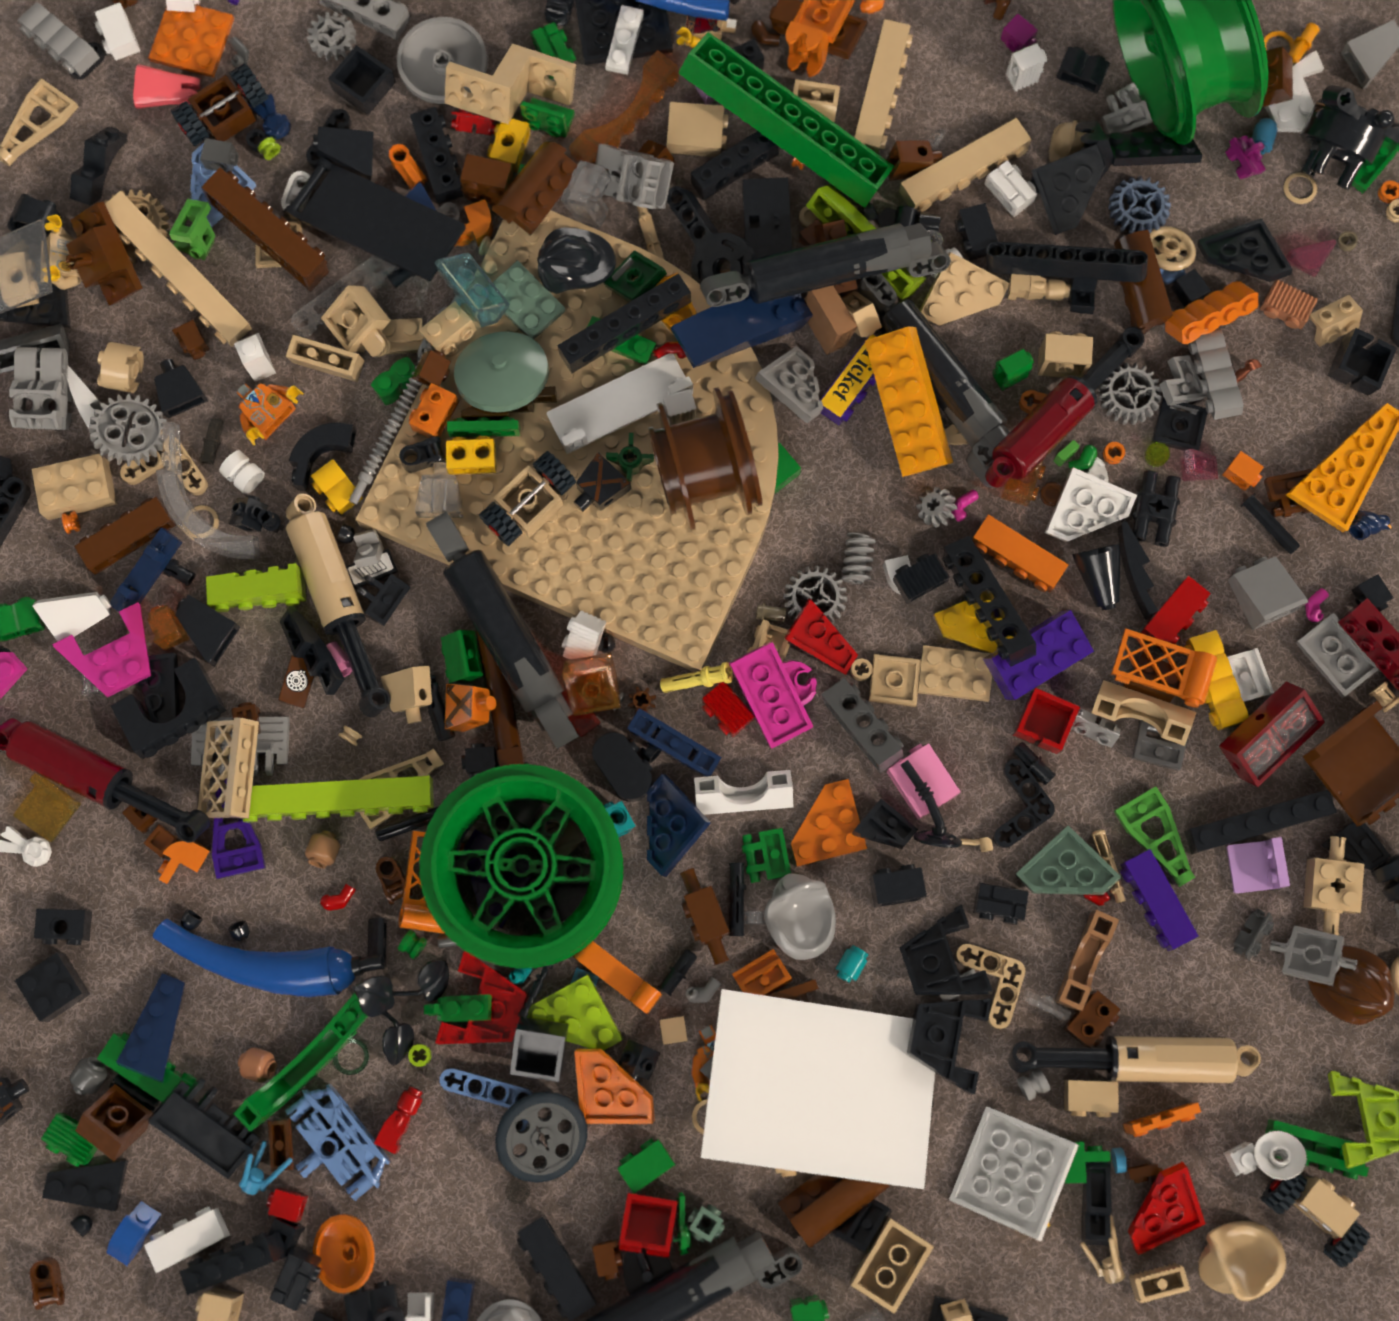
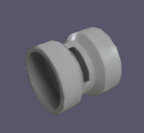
(1035, 1083)

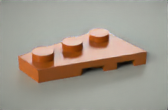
(1162, 1119)

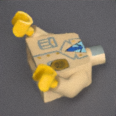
(61, 274)

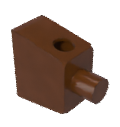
(911, 158)

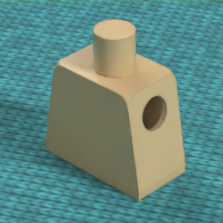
(409, 691)

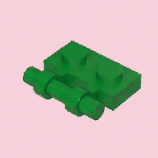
(774, 855)

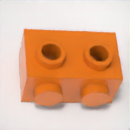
(433, 411)

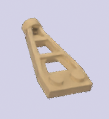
(49, 99)
(420, 766)

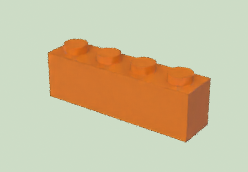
(1019, 554)

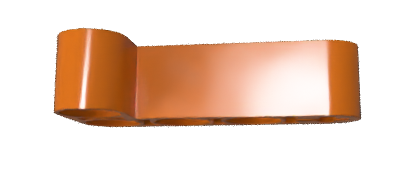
(619, 977)

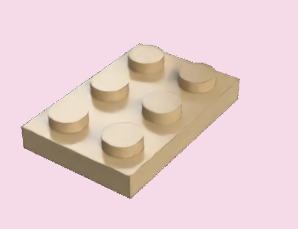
(954, 674)

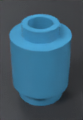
(1265, 132)

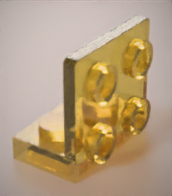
(46, 808)

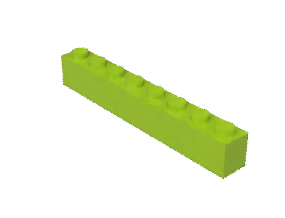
(341, 797)

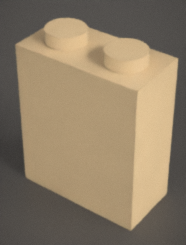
(696, 129)

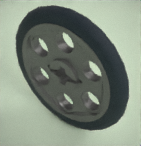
(555, 1165)

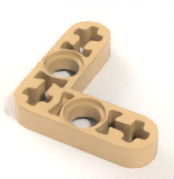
(140, 475)
(1000, 972)

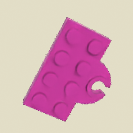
(774, 693)

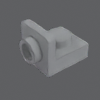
(369, 548)

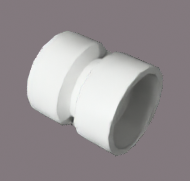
(238, 469)

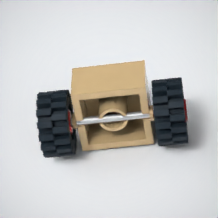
(528, 499)
(1326, 1209)

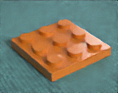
(192, 40)

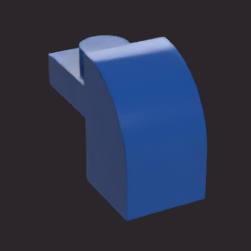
(131, 1233)

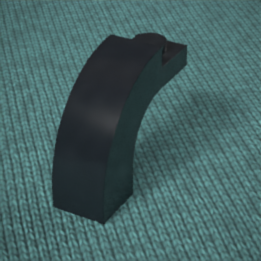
(314, 444)

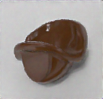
(1358, 993)

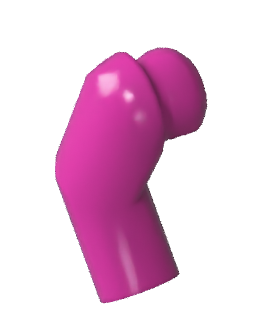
(961, 504)
(1313, 610)

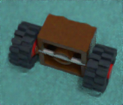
(221, 107)

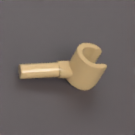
(985, 843)

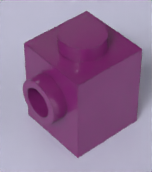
(1018, 34)

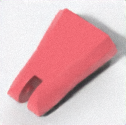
(162, 88)

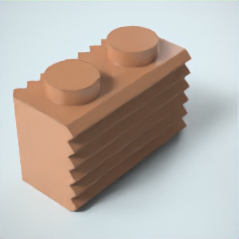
(1288, 304)

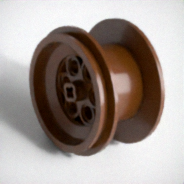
(706, 458)

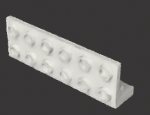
(617, 403)

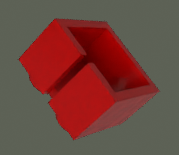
(1046, 721)
(648, 1225)

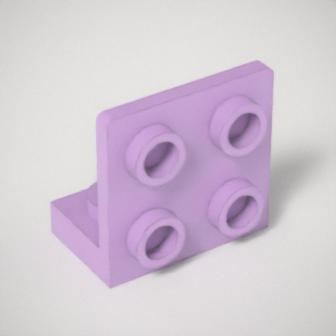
(1258, 866)

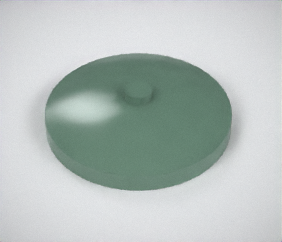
(501, 371)

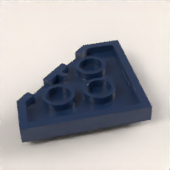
(671, 825)

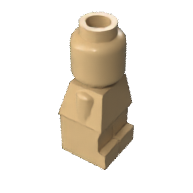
(1036, 287)

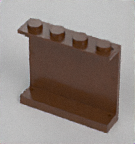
(1359, 766)

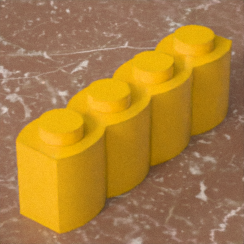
(1223, 694)

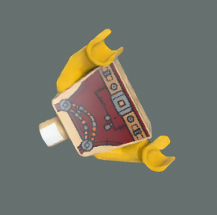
(697, 28)

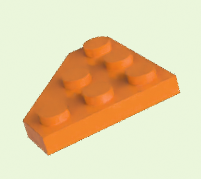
(828, 827)
(609, 1092)

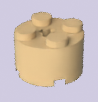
(120, 367)

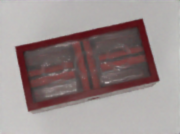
(1272, 734)

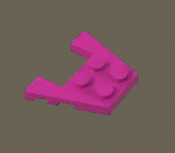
(117, 663)

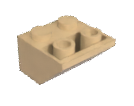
(819, 96)

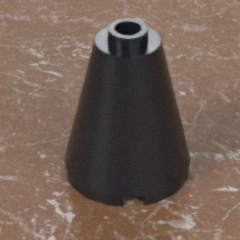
(1101, 574)

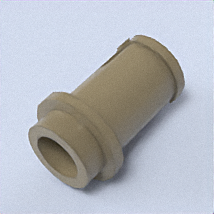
(770, 613)

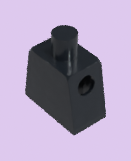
(177, 389)

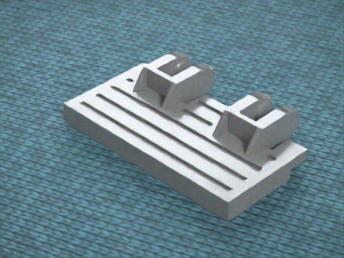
(271, 742)

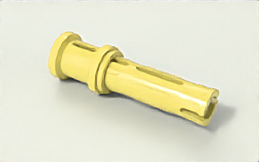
(707, 676)

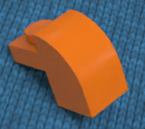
(479, 223)
(189, 854)

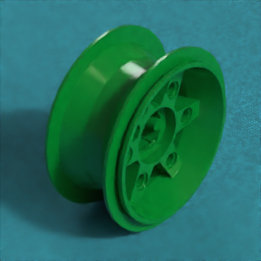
(1192, 58)
(443, 861)

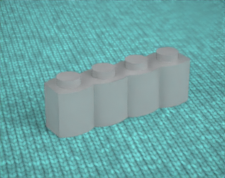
(58, 39)
(1217, 375)

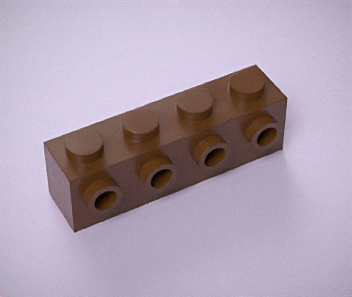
(124, 535)

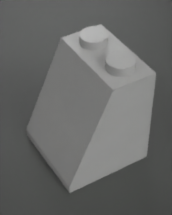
(1266, 591)

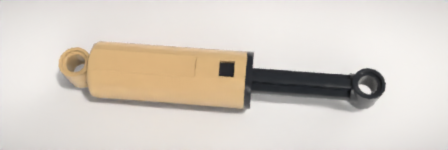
(333, 594)
(1148, 1059)

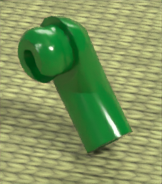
(1086, 459)

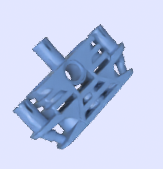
(349, 1130)

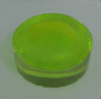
(1157, 454)

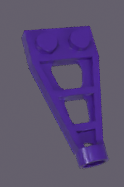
(240, 860)

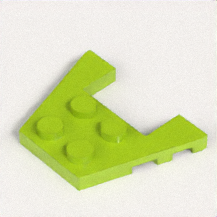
(1379, 1118)

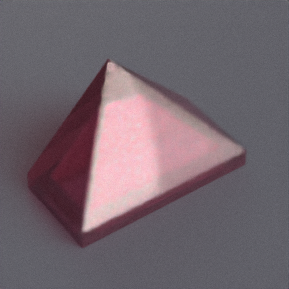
(1311, 257)

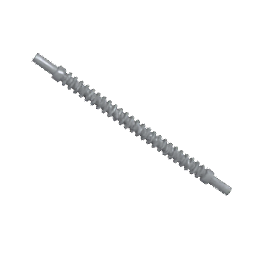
(409, 393)

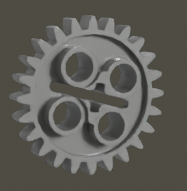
(106, 425)

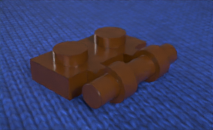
(1279, 486)

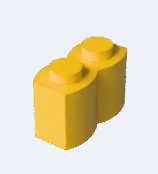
(335, 486)

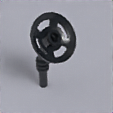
(938, 835)

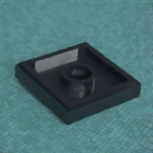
(1193, 425)

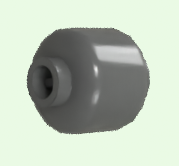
(88, 1076)

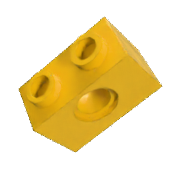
(515, 132)

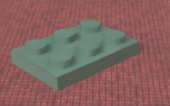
(531, 304)

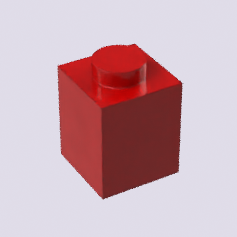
(287, 1204)

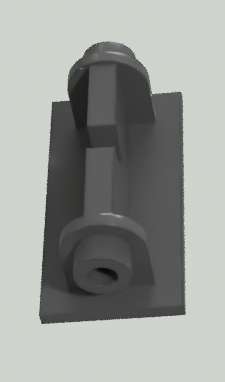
(1259, 927)

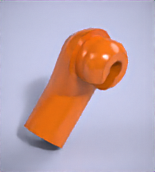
(871, 6)

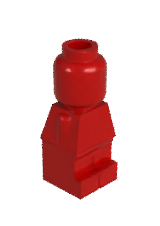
(399, 1121)

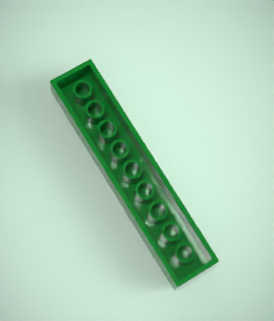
(785, 119)

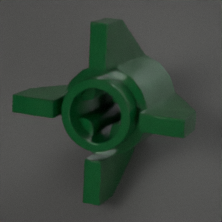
(627, 454)

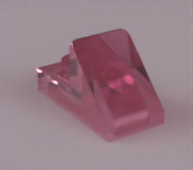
(1198, 466)

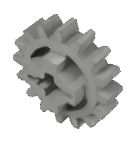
(321, 34)

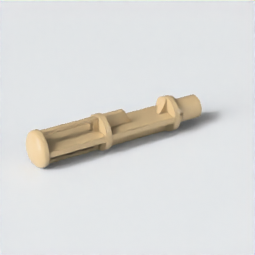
(649, 232)
(1117, 889)

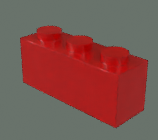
(1177, 612)

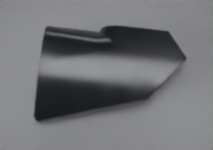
(908, 216)

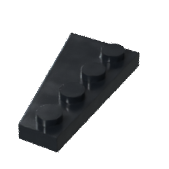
(50, 311)

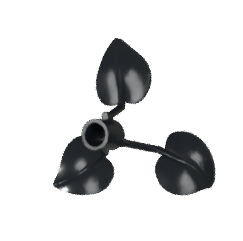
(376, 997)

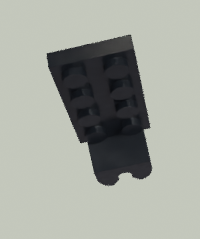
(1137, 147)

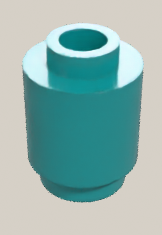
(851, 964)

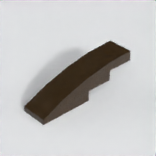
(548, 395)

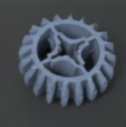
(1132, 190)

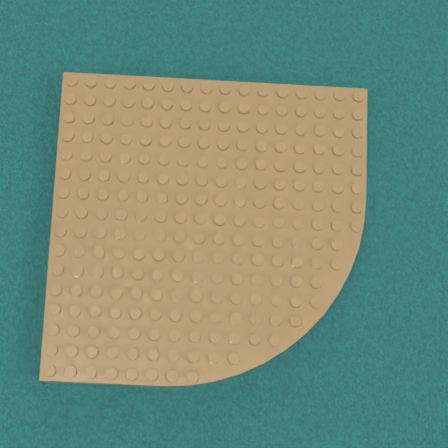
(634, 558)

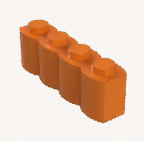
(1214, 310)

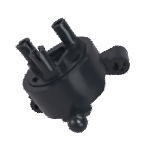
(1345, 133)

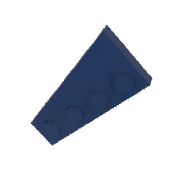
(151, 1039)

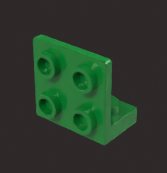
(547, 117)

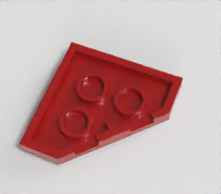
(1167, 1210)

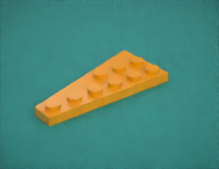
(1344, 477)

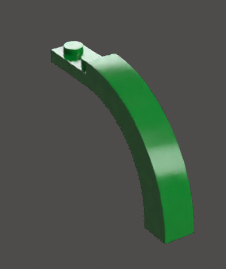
(304, 1067)

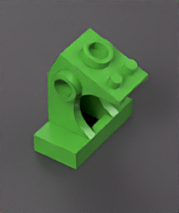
(200, 236)

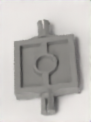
(1313, 955)

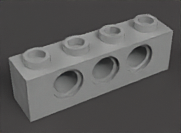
(390, 24)

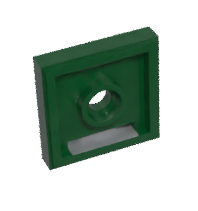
(639, 266)

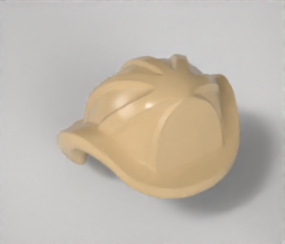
(1242, 1260)

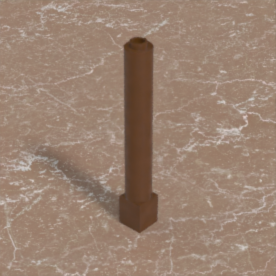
(504, 714)

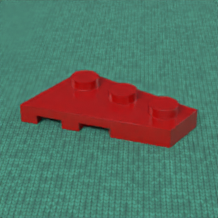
(820, 638)

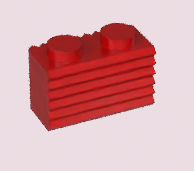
(727, 709)

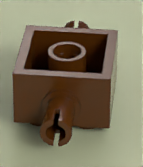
(706, 915)

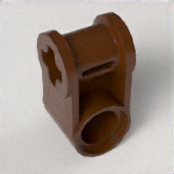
(393, 881)
(46, 1285)

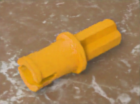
(1303, 42)

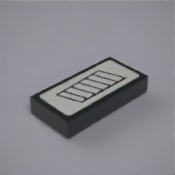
(377, 571)

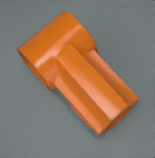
(407, 167)

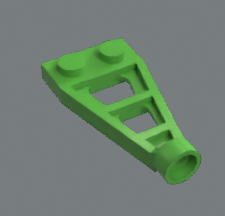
(1143, 808)

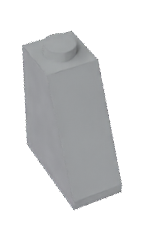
(1371, 52)

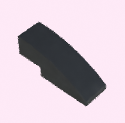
(1096, 1204)

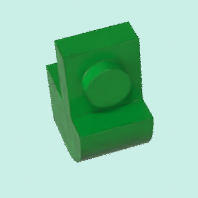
(1077, 1170)

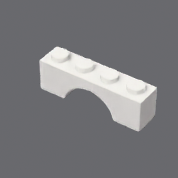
(771, 792)

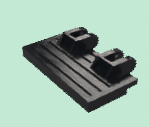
(202, 1131)

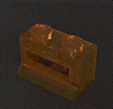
(166, 627)

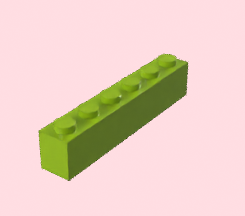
(831, 206)

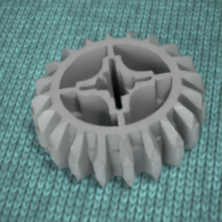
(1147, 389)
(805, 593)

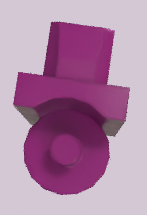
(1248, 154)

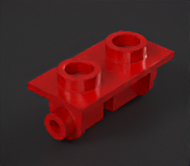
(465, 120)

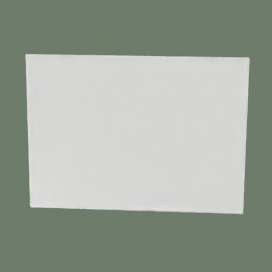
(817, 1091)

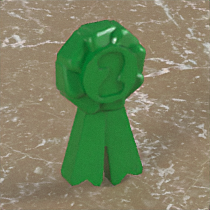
(683, 1231)

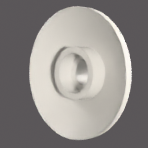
(1284, 1146)

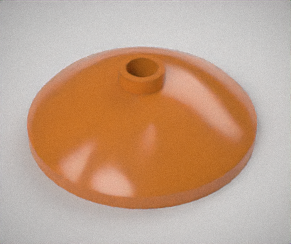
(345, 1253)

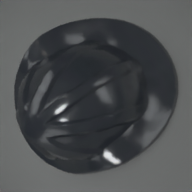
(574, 260)

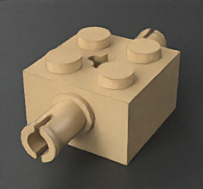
(1346, 876)

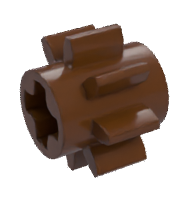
(639, 695)

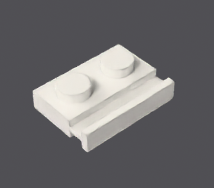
(1250, 675)

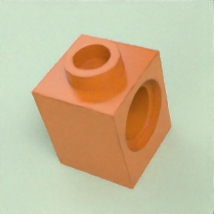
(1244, 471)

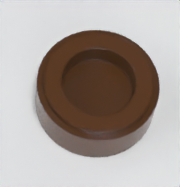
(1050, 493)

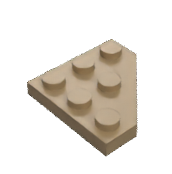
(962, 292)

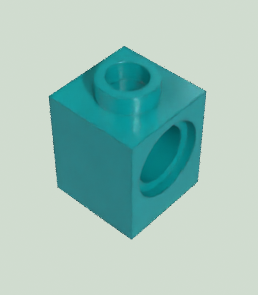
(620, 812)

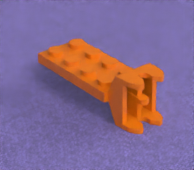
(812, 30)

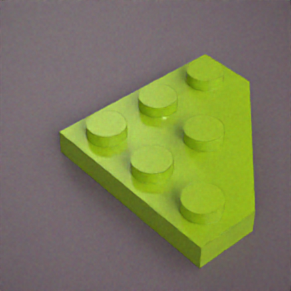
(583, 1010)

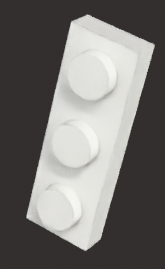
(624, 40)

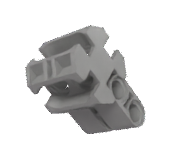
(642, 177)
(42, 378)

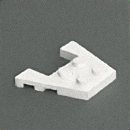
(1294, 113)

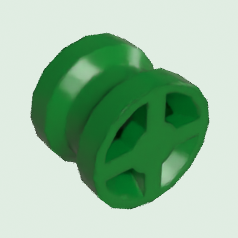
(412, 944)

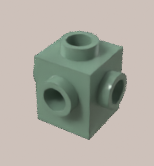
(701, 1232)

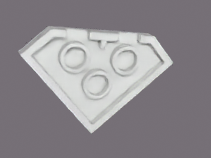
(1087, 505)

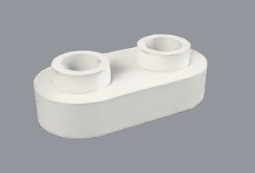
(292, 189)

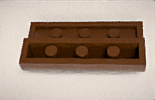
(536, 187)
(1147, 298)
(826, 1203)

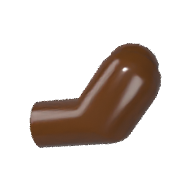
(1001, 8)

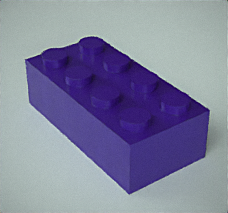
(1058, 646)

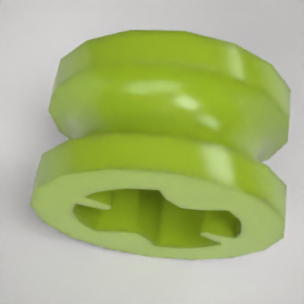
(269, 148)
(419, 1047)

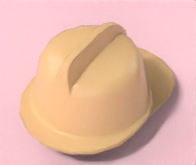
(1065, 141)

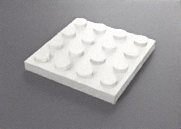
(1013, 1173)

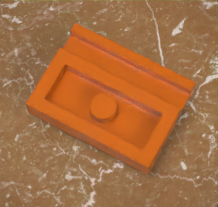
(763, 975)

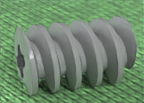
(857, 558)

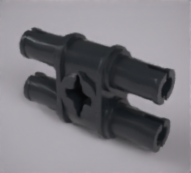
(1165, 503)

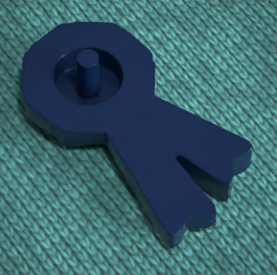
(274, 123)

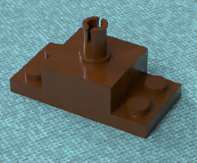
(101, 255)

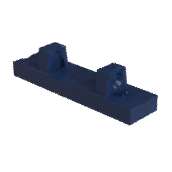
(146, 570)
(673, 743)

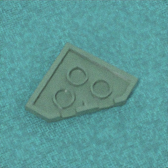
(1068, 867)

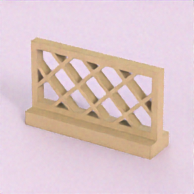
(238, 768)

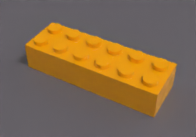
(908, 401)

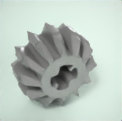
(941, 511)

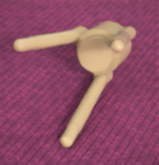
(1111, 1266)

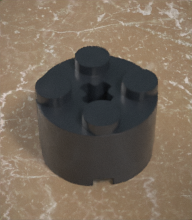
(30, 210)

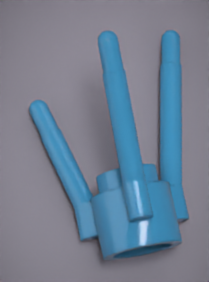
(253, 1178)

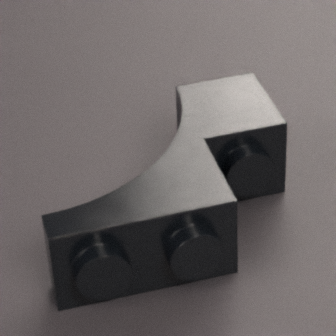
(98, 155)

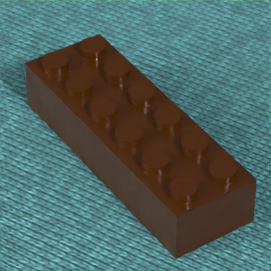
(265, 228)

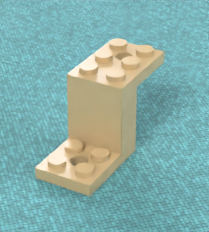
(517, 74)

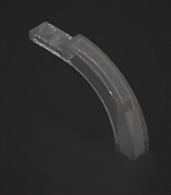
(183, 512)

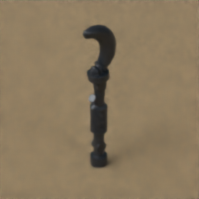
(535, 990)

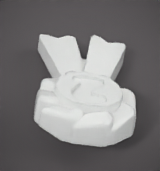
(34, 851)

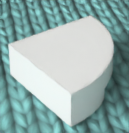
(1098, 470)

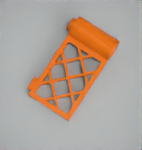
(1195, 676)
(415, 913)

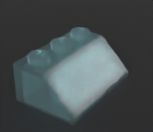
(473, 288)

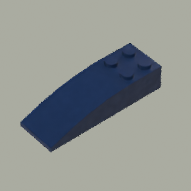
(738, 327)

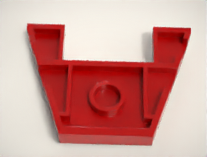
(505, 1005)

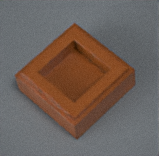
(160, 840)

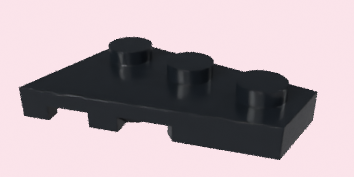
(88, 1186)

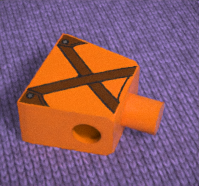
(467, 707)

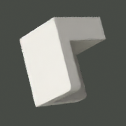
(420, 1306)

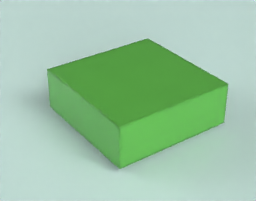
(1065, 454)

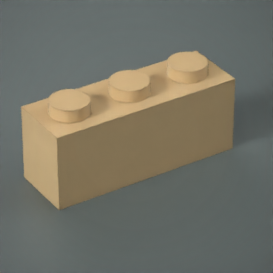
(325, 358)

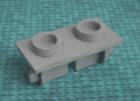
(1104, 733)

